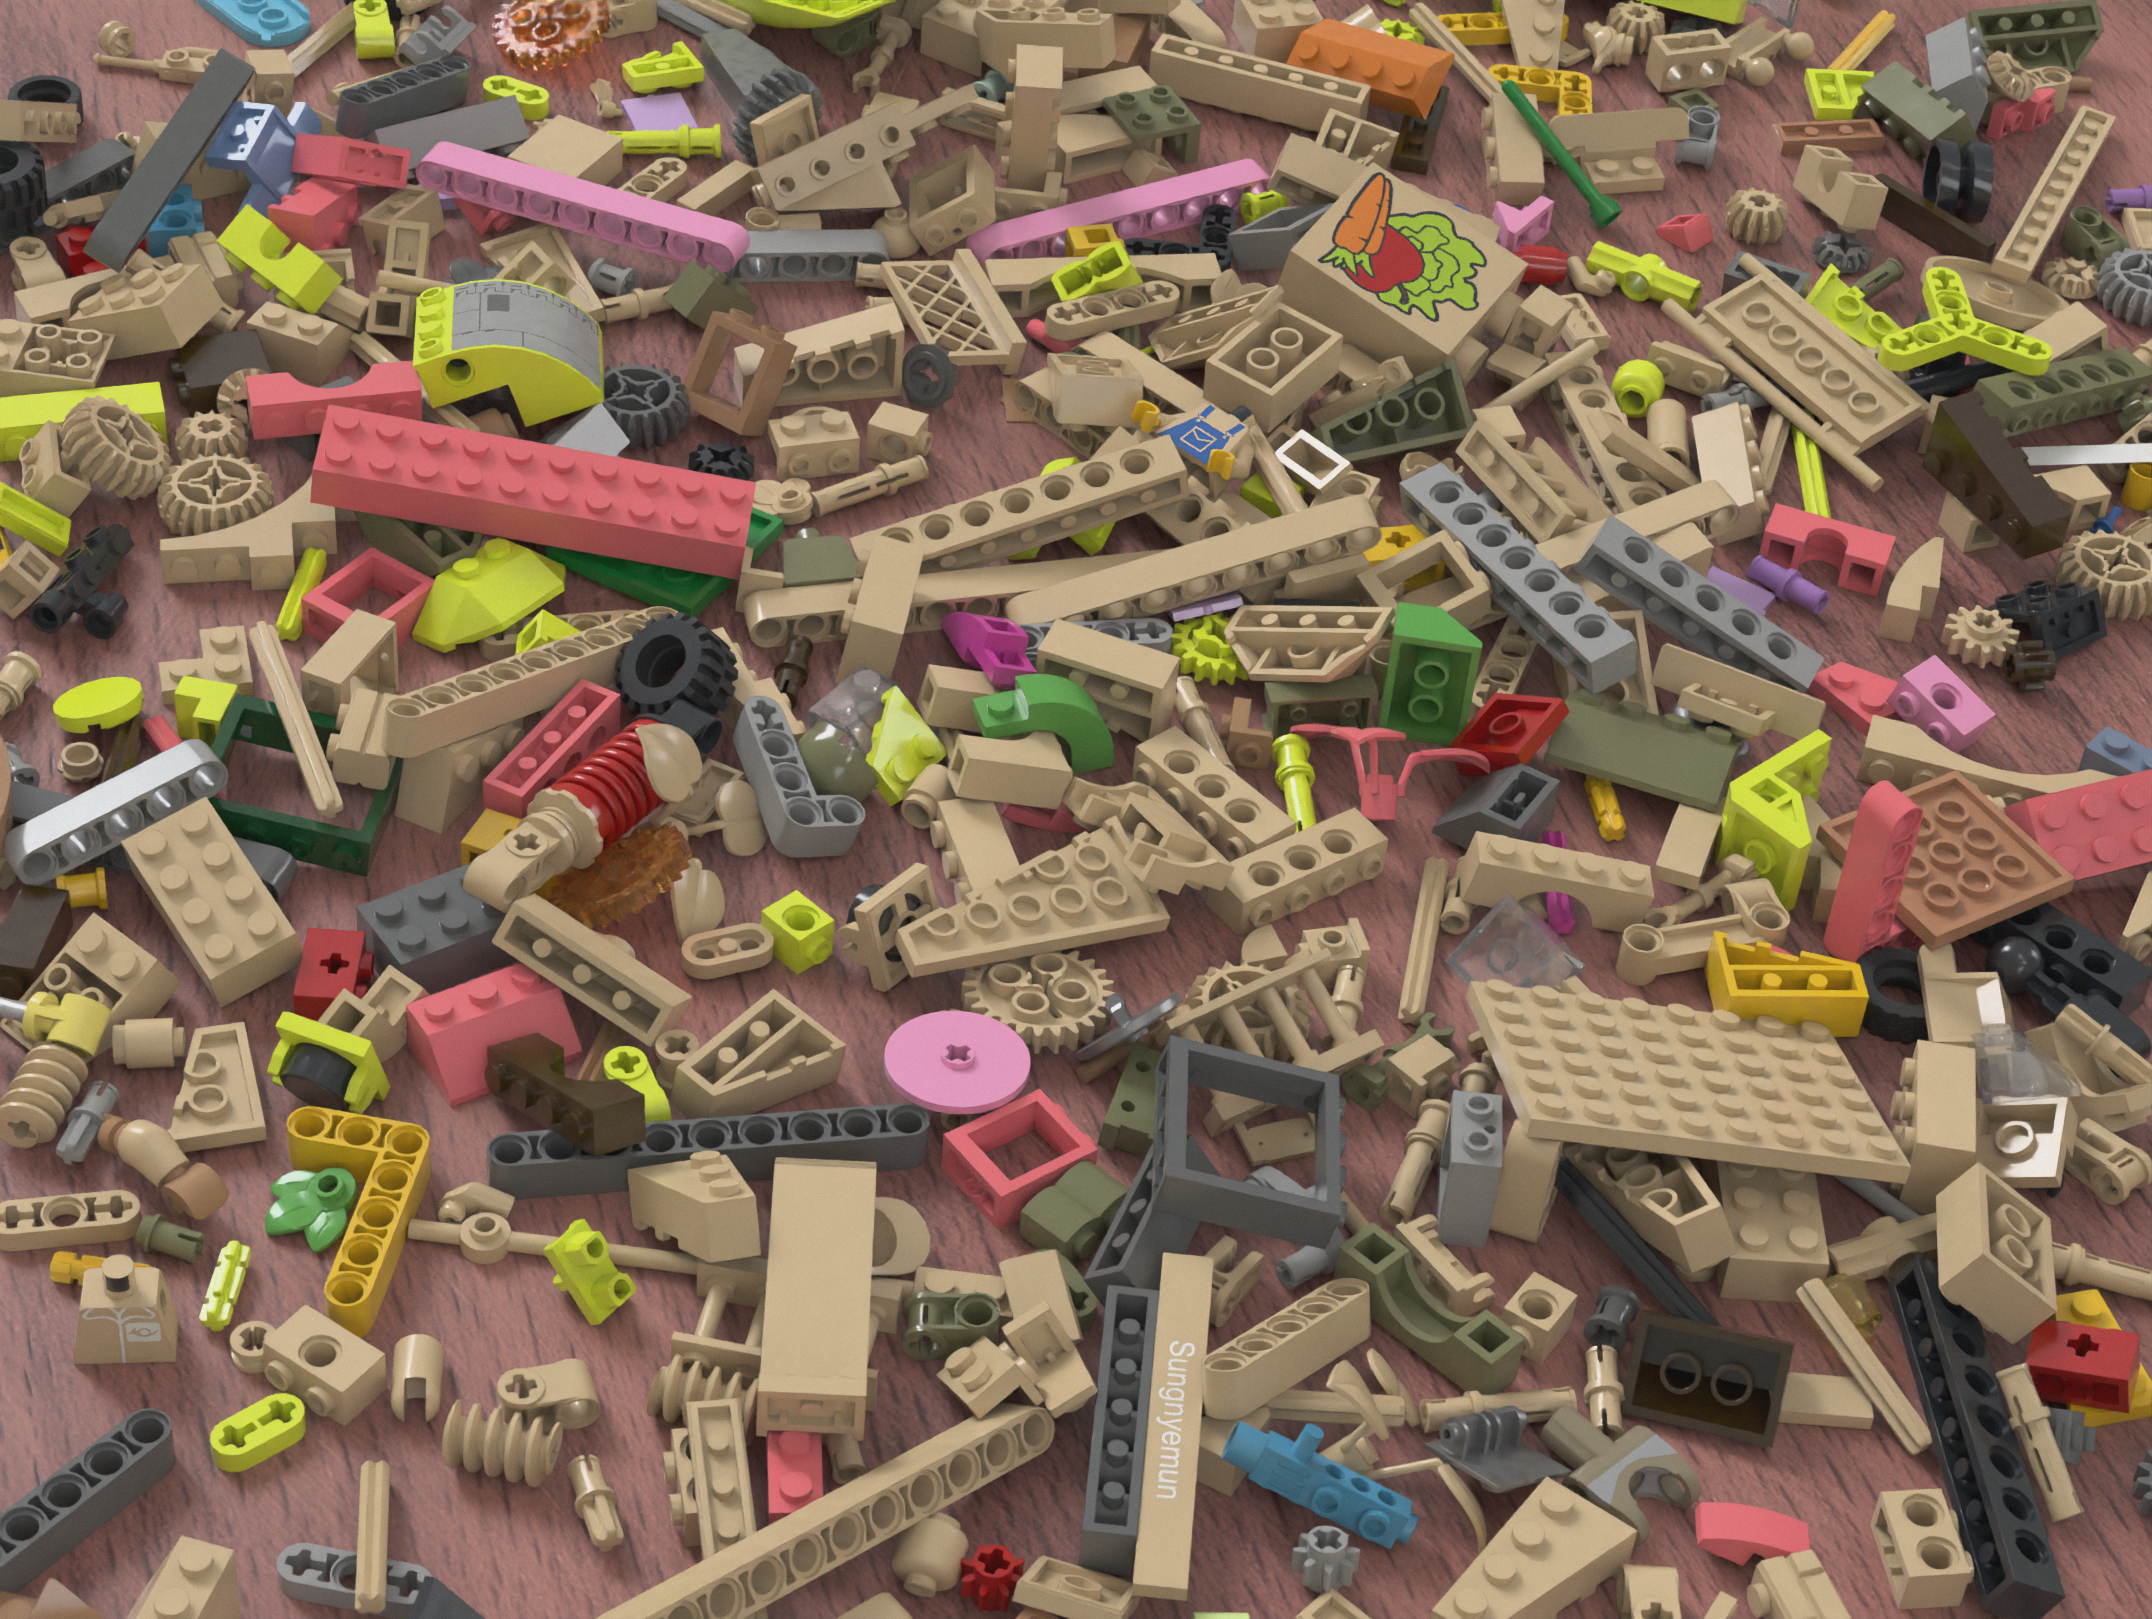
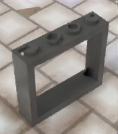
(1232, 1201)

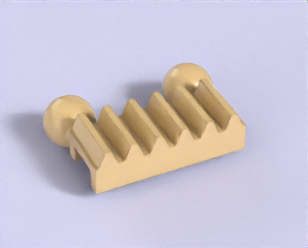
(1756, 44)

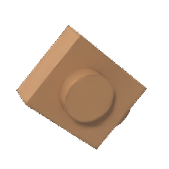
(1245, 745)

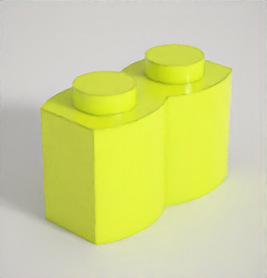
(1102, 271)

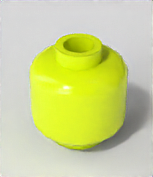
(1637, 387)

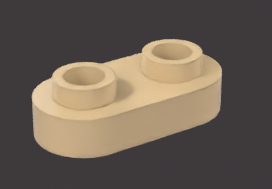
(727, 951)

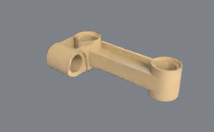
(1750, 915)

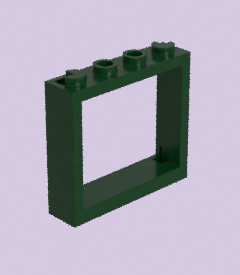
(305, 839)

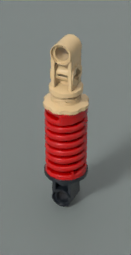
(582, 811)

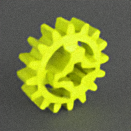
(1205, 649)

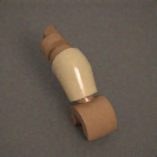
(162, 1162)

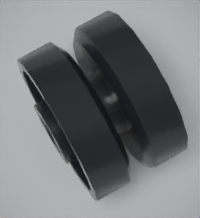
(1959, 178)

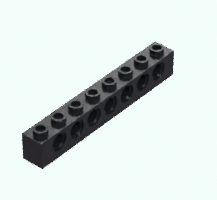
(1976, 1448)

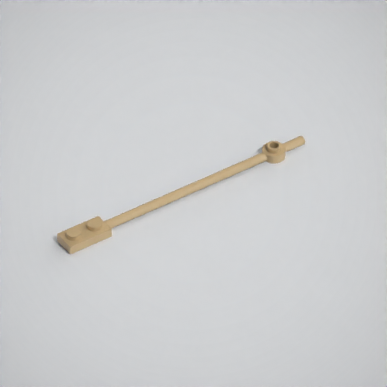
(488, 1239)

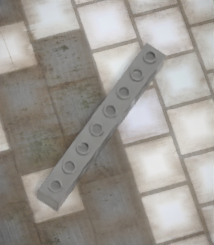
(1523, 580)

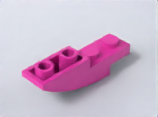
(991, 645)

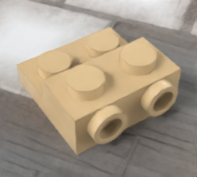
(2026, 1140)

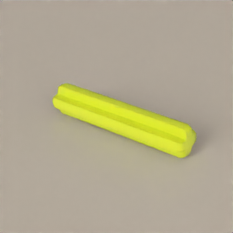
(305, 580)

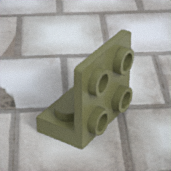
(1156, 115)

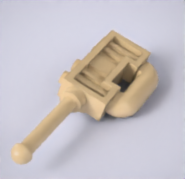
(177, 65)

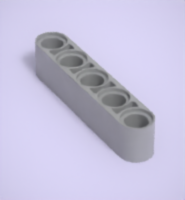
(812, 252)
(113, 812)

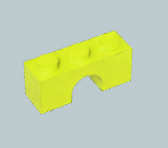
(299, 276)

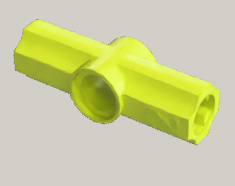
(1645, 276)

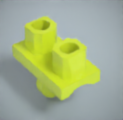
(588, 1272)

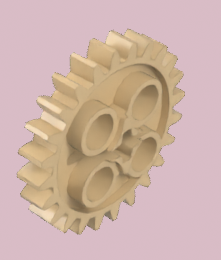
(1042, 998)

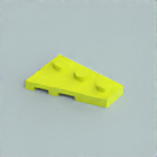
(1848, 311)

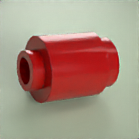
(1544, 266)

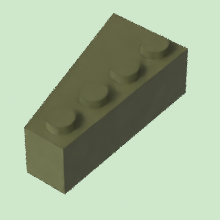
(1914, 110)

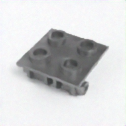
(1492, 1451)

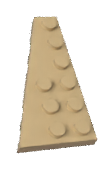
(1039, 908)

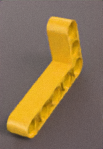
(396, 1169)

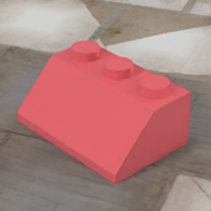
(457, 1025)

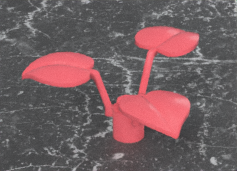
(1378, 791)

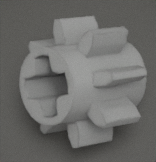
(1325, 1559)

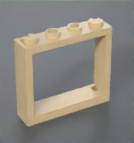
(38, 121)

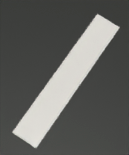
(2089, 454)

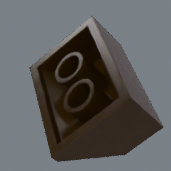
(1707, 1377)

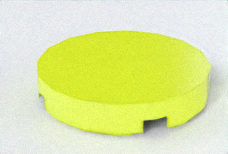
(99, 701)

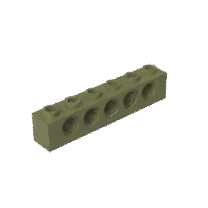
(2066, 392)

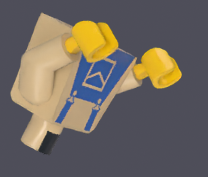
(1208, 440)

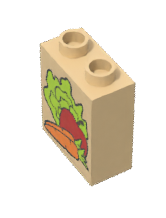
(1403, 277)

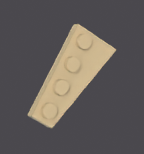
(546, 236)

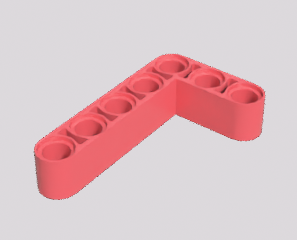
(1874, 877)

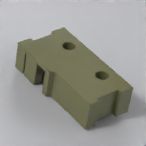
(1298, 703)
(1131, 1112)

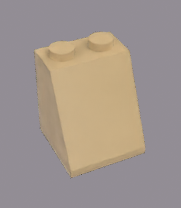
(192, 1583)

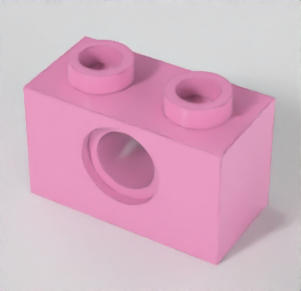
(1941, 705)

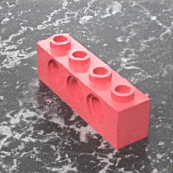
(554, 746)

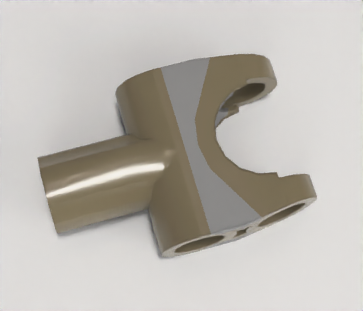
(1620, 1470)

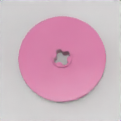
(957, 1062)

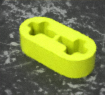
(531, 98)
(258, 1432)

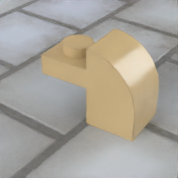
(379, 1014)

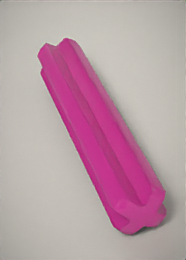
(1559, 905)

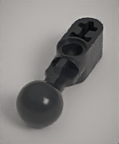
(2022, 971)

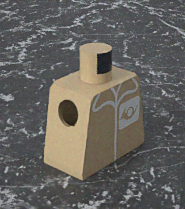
(125, 1315)

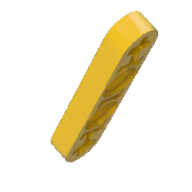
(1484, 28)

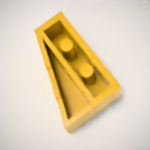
(1785, 986)

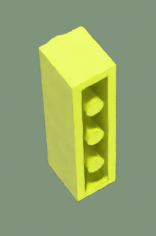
(26, 414)

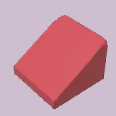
(1687, 231)

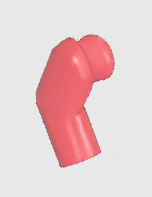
(1036, 331)

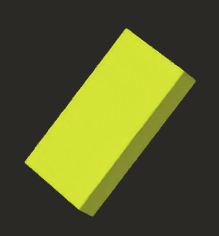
(33, 520)

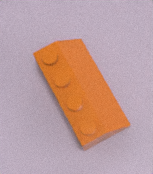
(1400, 72)

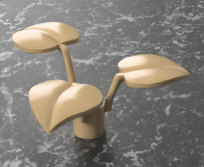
(672, 767)
(1358, 1452)

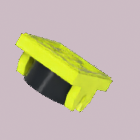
(326, 1065)

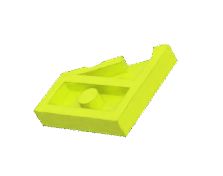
(653, 71)

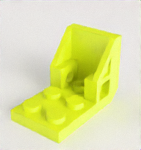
(1767, 815)

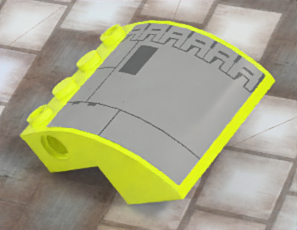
(509, 337)

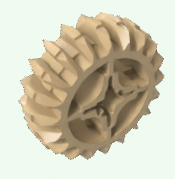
(115, 447)
(213, 494)
(2114, 566)
(1255, 1017)

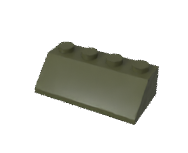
(1644, 750)

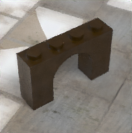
(32, 936)

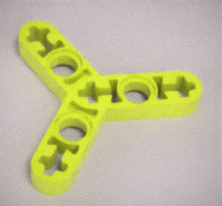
(1959, 331)

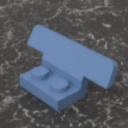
(262, 145)

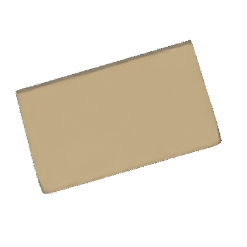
(1040, 1278)

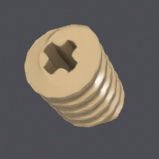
(40, 1095)
(674, 1388)
(500, 1446)

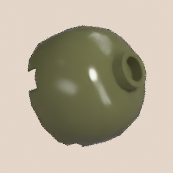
(833, 766)

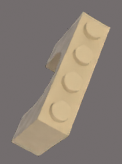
(1008, 769)

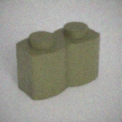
(1073, 1211)

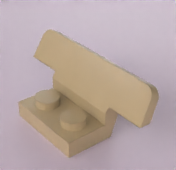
(1621, 145)
(1957, 1001)

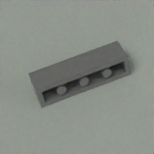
(1139, 1235)

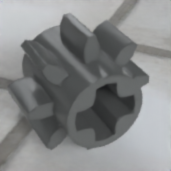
(2071, 1434)

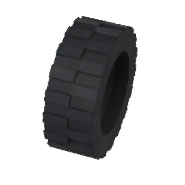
(1886, 1017)

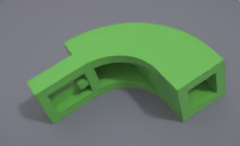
(1054, 706)

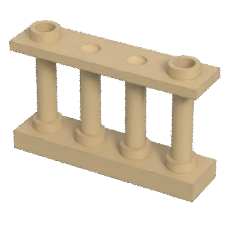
(1531, 484)
(1303, 967)
(744, 1283)

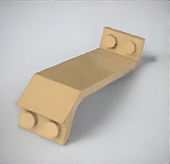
(817, 1298)

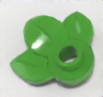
(308, 1206)

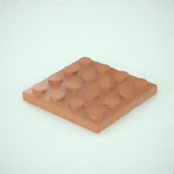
(1965, 865)

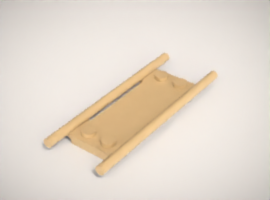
(1809, 360)

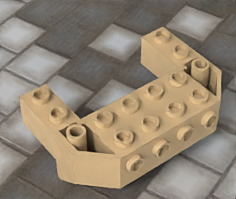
(1078, 26)

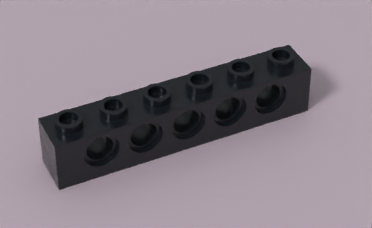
(2076, 956)

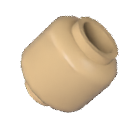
(930, 1555)

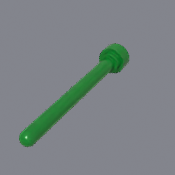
(1602, 208)

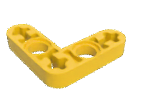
(1550, 86)

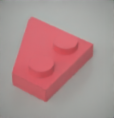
(1854, 694)

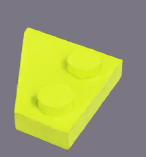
(1835, 92)
(901, 746)

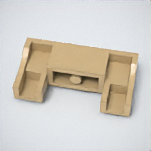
(1163, 844)

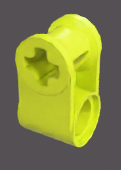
(373, 30)
(633, 1069)

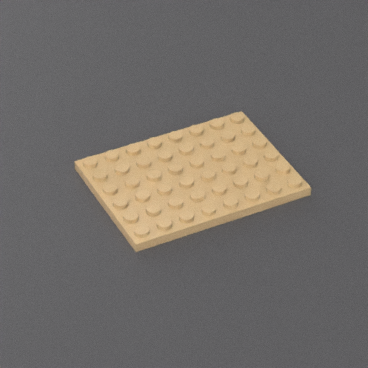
(1683, 1082)

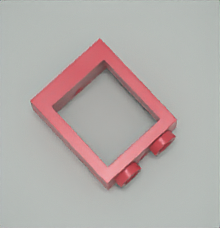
(350, 161)
(326, 608)
(984, 1182)

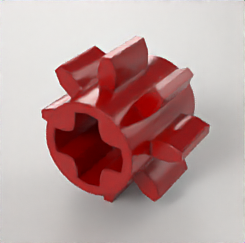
(990, 1577)

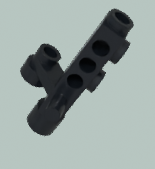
(77, 584)

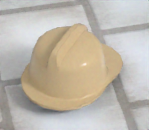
(899, 1238)

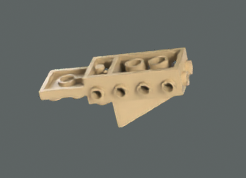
(854, 178)

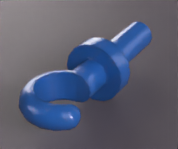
(2106, 523)

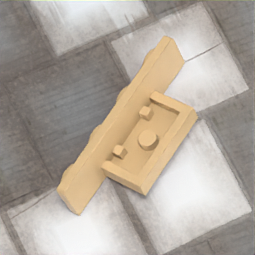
(1734, 696)

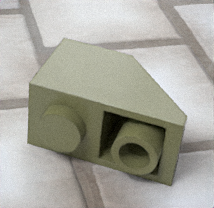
(705, 290)

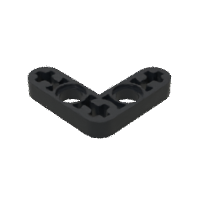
(1208, 233)

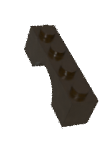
(587, 1113)

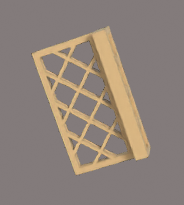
(978, 306)

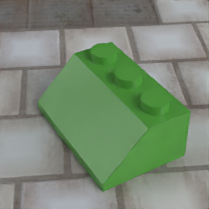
(1429, 675)

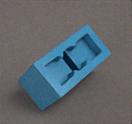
(179, 218)

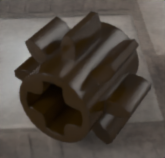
(2030, 665)

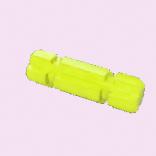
(225, 1286)

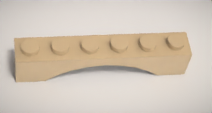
(1028, 288)
(1910, 757)

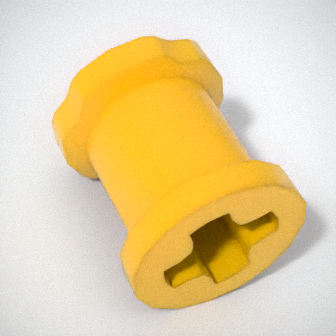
(85, 888)

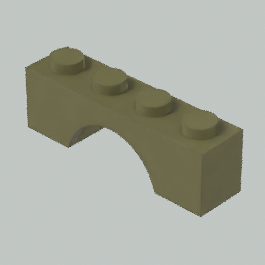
(1470, 1351)

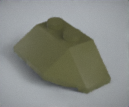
(2041, 33)
(417, 544)

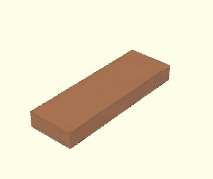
(1839, 134)

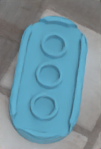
(262, 21)

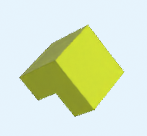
(202, 707)

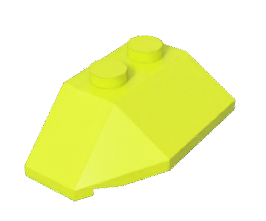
(487, 594)

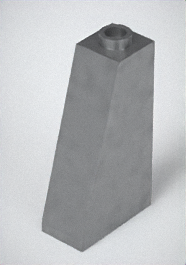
(735, 63)

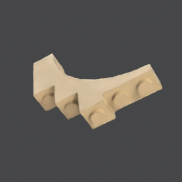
(256, 548)

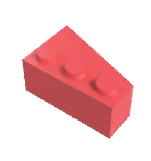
(317, 214)

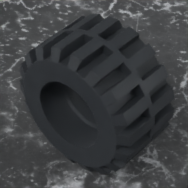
(21, 185)
(660, 652)

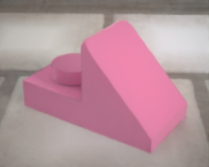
(1522, 226)

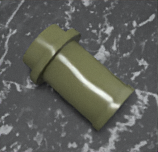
(169, 1238)

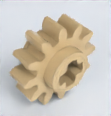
(1979, 636)

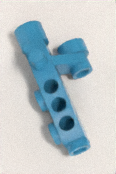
(1320, 1483)

